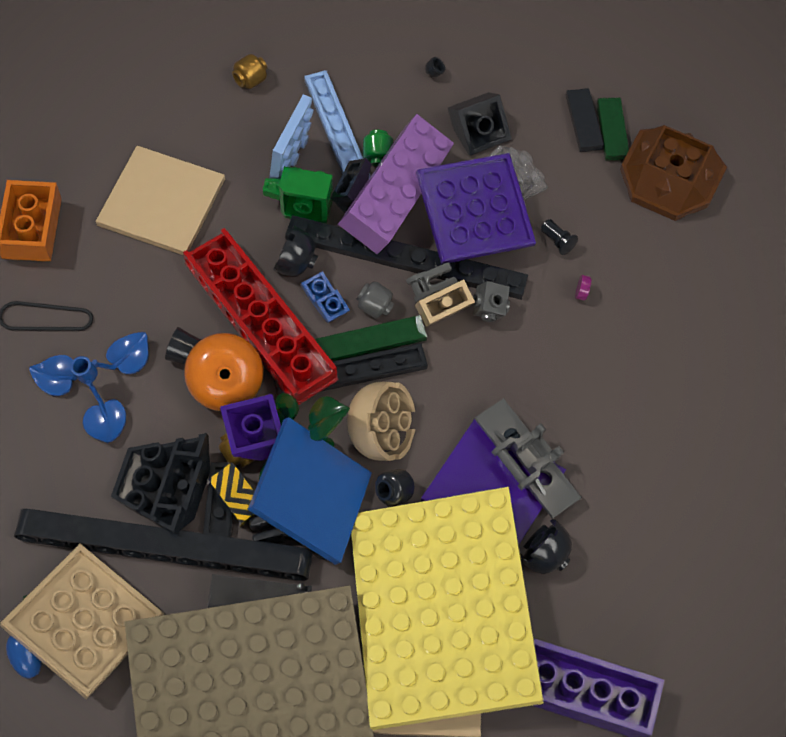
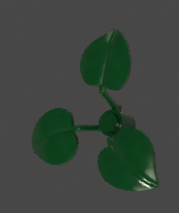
(323, 416)

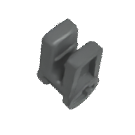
(424, 279)

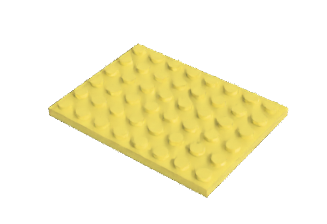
(443, 610)

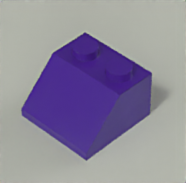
(251, 427)

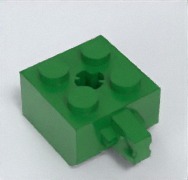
(302, 193)

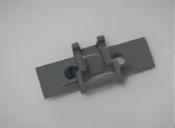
(534, 454)

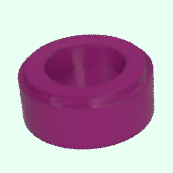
(583, 287)

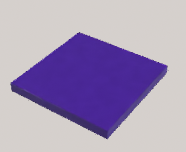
(475, 208)
(476, 469)

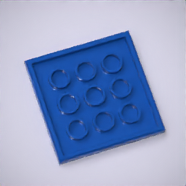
(310, 491)

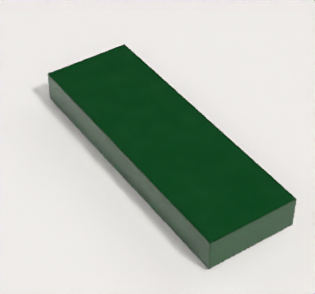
(612, 128)

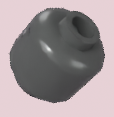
(375, 300)

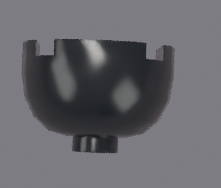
(296, 253)
(548, 549)

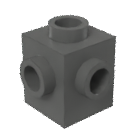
(491, 301)

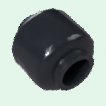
(394, 487)

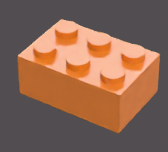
(29, 220)

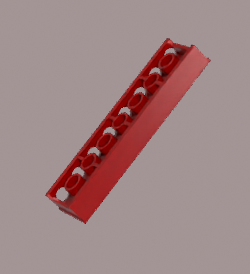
(261, 317)

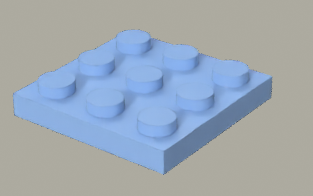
(292, 138)

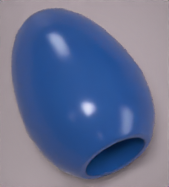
(21, 659)

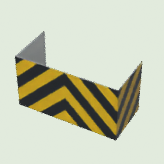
(234, 491)

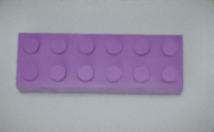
(394, 184)

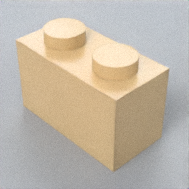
(444, 303)

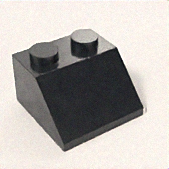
(480, 122)

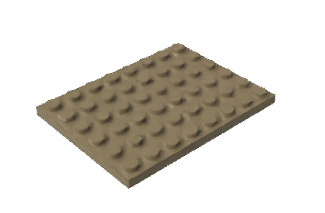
(251, 670)

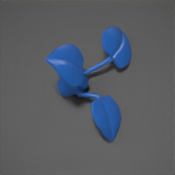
(56, 374)

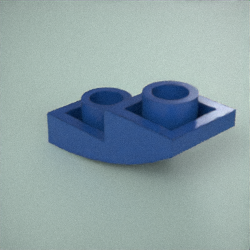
(324, 297)

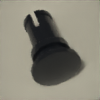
(561, 238)

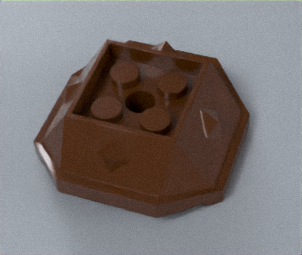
(669, 188)

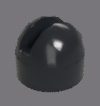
(435, 67)

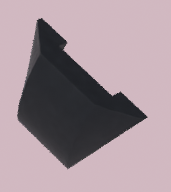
(165, 480)

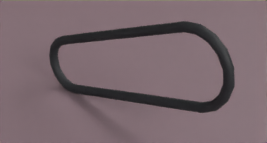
(46, 306)

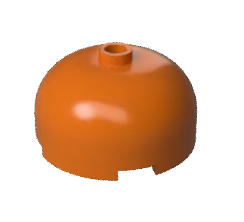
(218, 353)

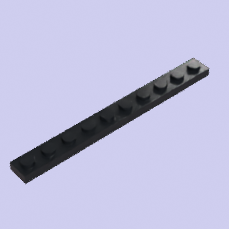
(408, 257)

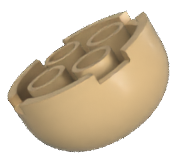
(376, 418)

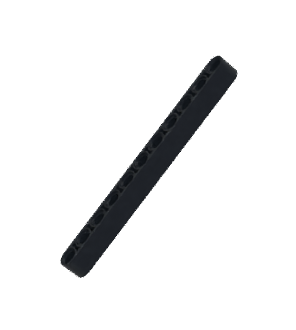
(163, 545)

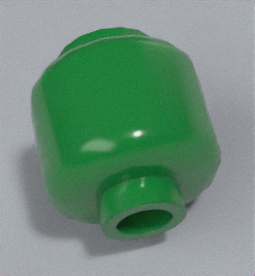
(376, 146)

